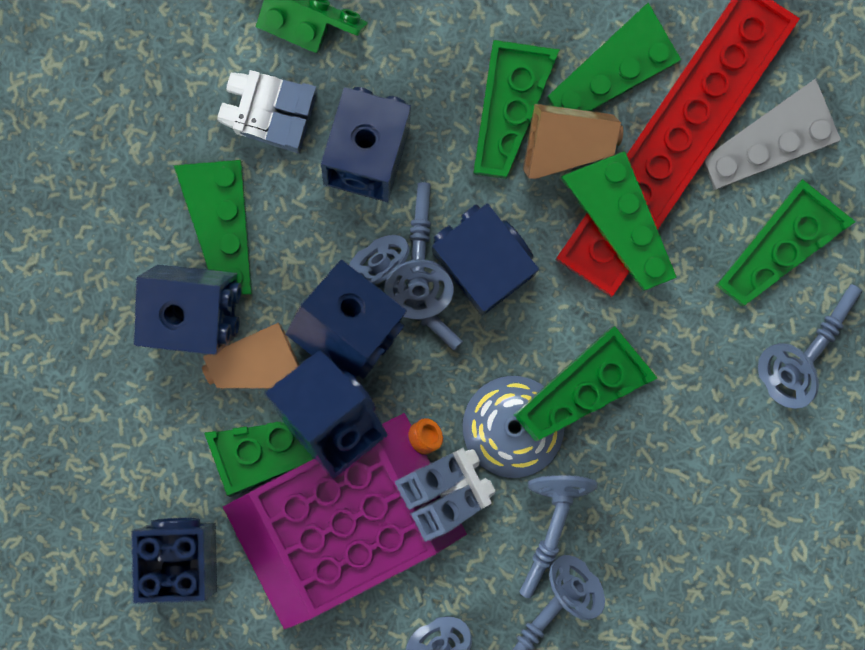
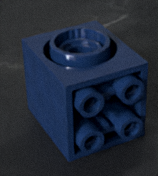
(366, 143)
(484, 257)
(186, 309)
(347, 321)
(327, 413)
(174, 561)

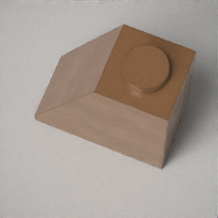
(568, 139)
(252, 361)

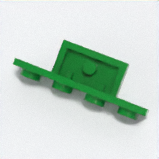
(306, 21)

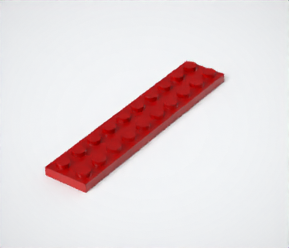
(688, 125)

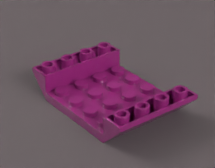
(336, 537)

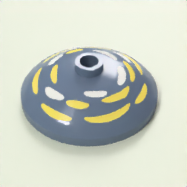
(488, 433)

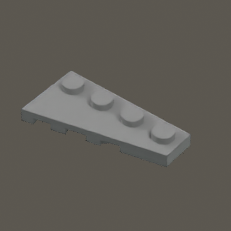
(781, 135)

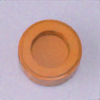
(425, 436)

